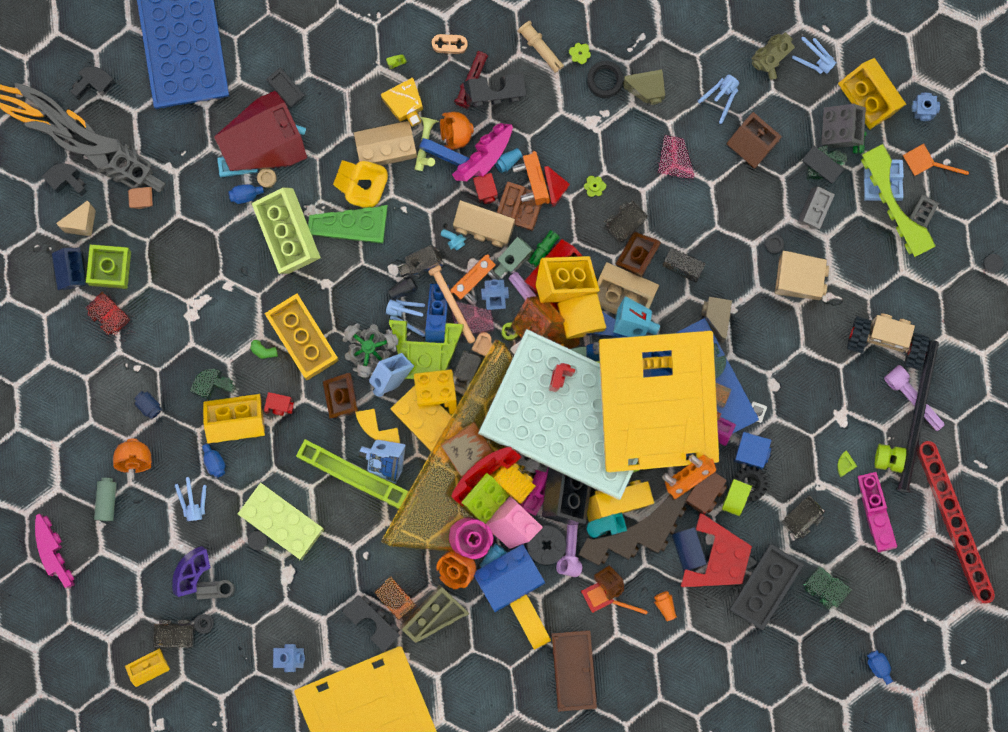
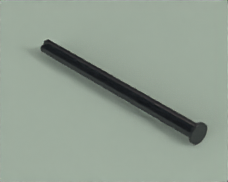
(918, 415)

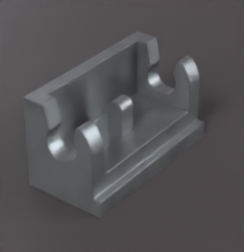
(816, 208)

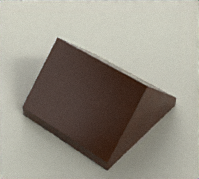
(638, 254)
(340, 396)

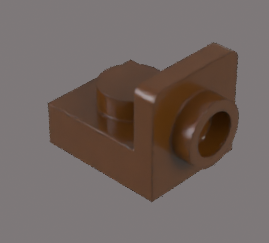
(610, 582)

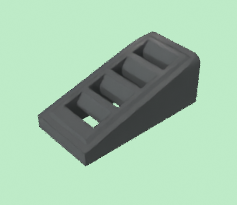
(919, 205)

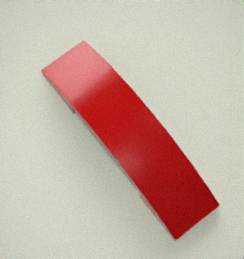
(504, 457)

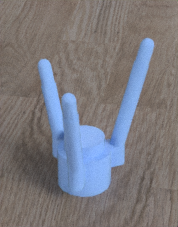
(825, 62)
(728, 85)
(396, 309)
(192, 512)

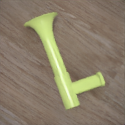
(421, 157)

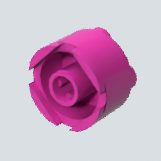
(479, 544)

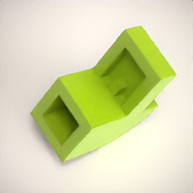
(736, 497)

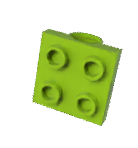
(485, 498)

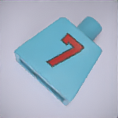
(634, 319)

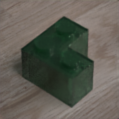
(827, 588)

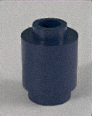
(147, 405)

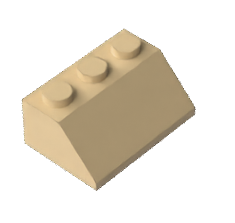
(386, 144)
(483, 224)
(617, 283)

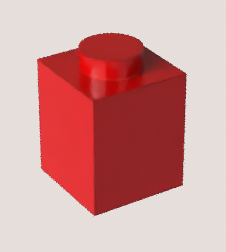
(485, 188)

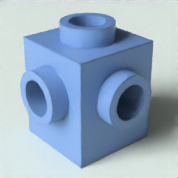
(922, 112)
(495, 294)
(288, 658)

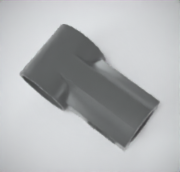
(212, 590)

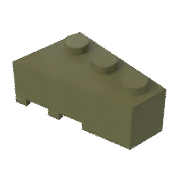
(434, 614)

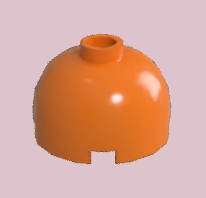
(456, 130)
(132, 455)
(456, 570)

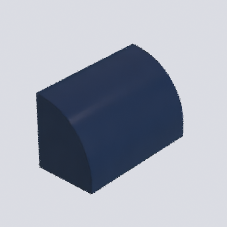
(68, 268)
(689, 549)

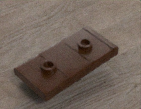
(574, 671)

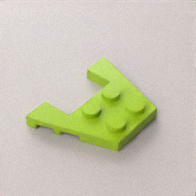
(426, 355)

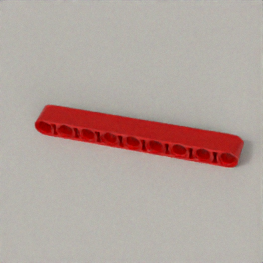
(963, 529)

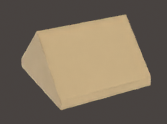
(79, 221)

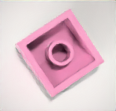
(513, 524)

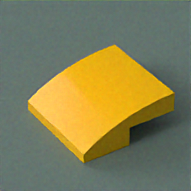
(582, 316)

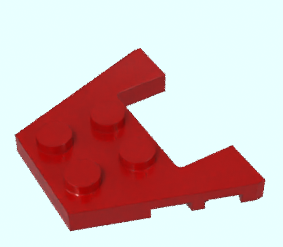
(726, 560)

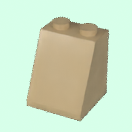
(801, 276)

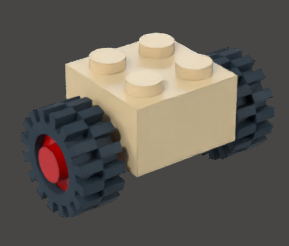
(889, 334)

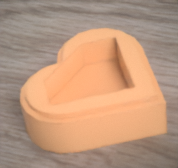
(482, 344)

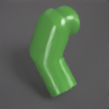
(261, 351)

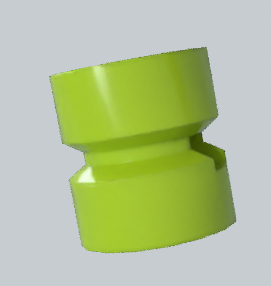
(883, 456)

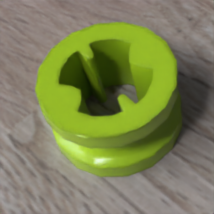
(511, 337)

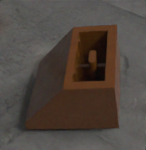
(754, 140)
(705, 492)

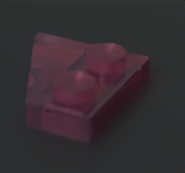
(675, 158)
(477, 318)

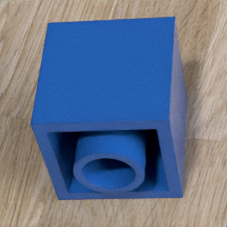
(752, 451)

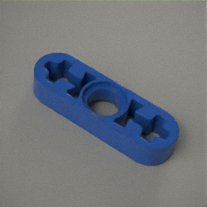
(442, 152)

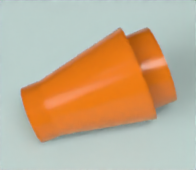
(665, 604)

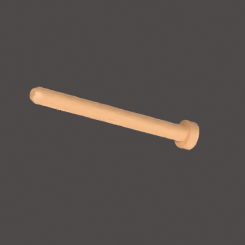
(451, 302)

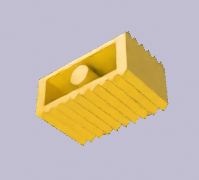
(514, 482)

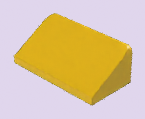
(147, 668)

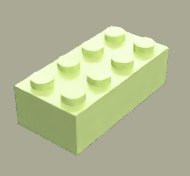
(286, 230)
(281, 521)

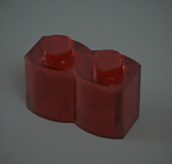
(107, 313)

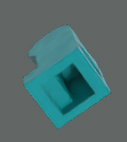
(603, 525)

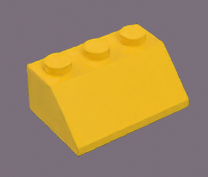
(872, 89)
(565, 278)
(233, 418)

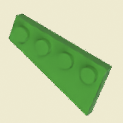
(357, 225)

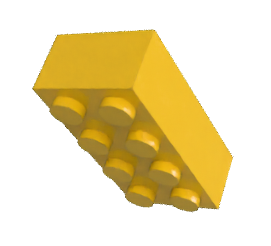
(301, 337)
(423, 421)

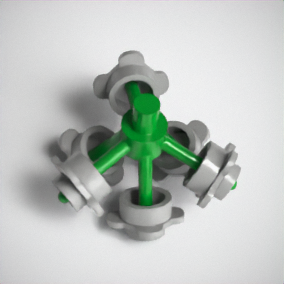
(368, 347)

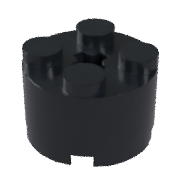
(557, 545)

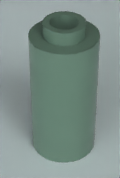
(105, 500)

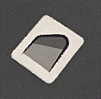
(759, 410)

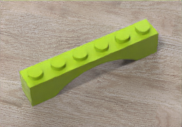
(917, 236)
(352, 474)

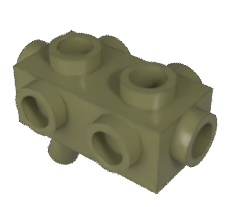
(770, 55)

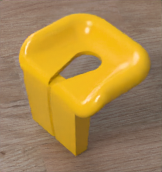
(348, 178)

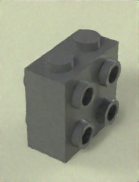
(843, 126)

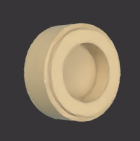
(266, 178)

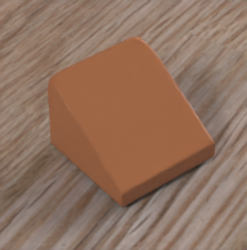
(140, 197)

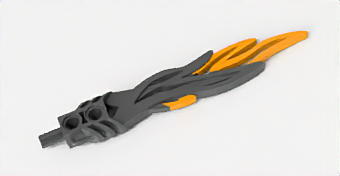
(95, 154)

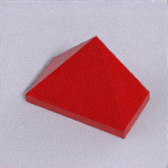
(555, 184)

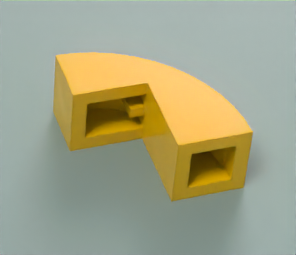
(368, 422)
(530, 622)

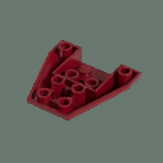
(261, 137)

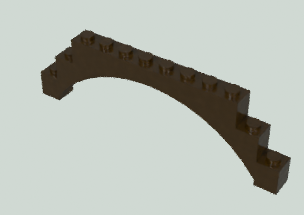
(648, 533)

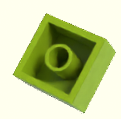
(108, 266)

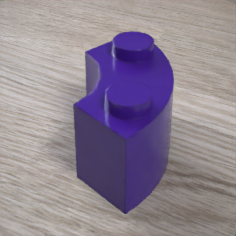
(189, 571)

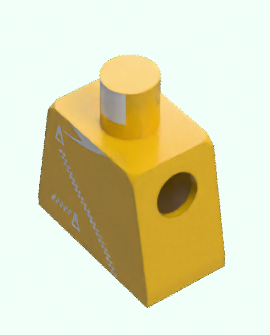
(404, 102)

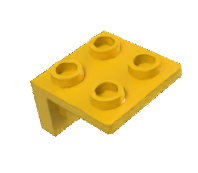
(436, 388)

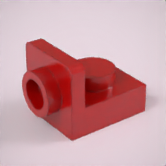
(557, 379)

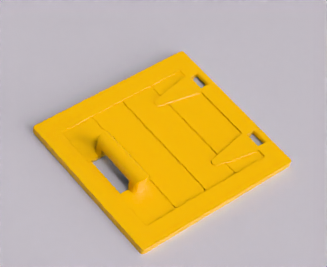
(658, 415)
(367, 699)

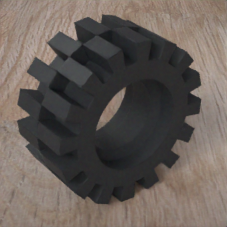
(759, 476)

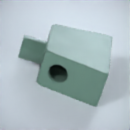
(520, 251)

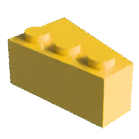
(634, 497)

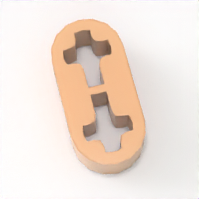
(451, 39)

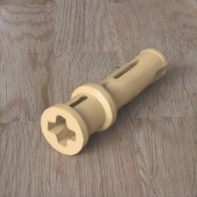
(535, 39)

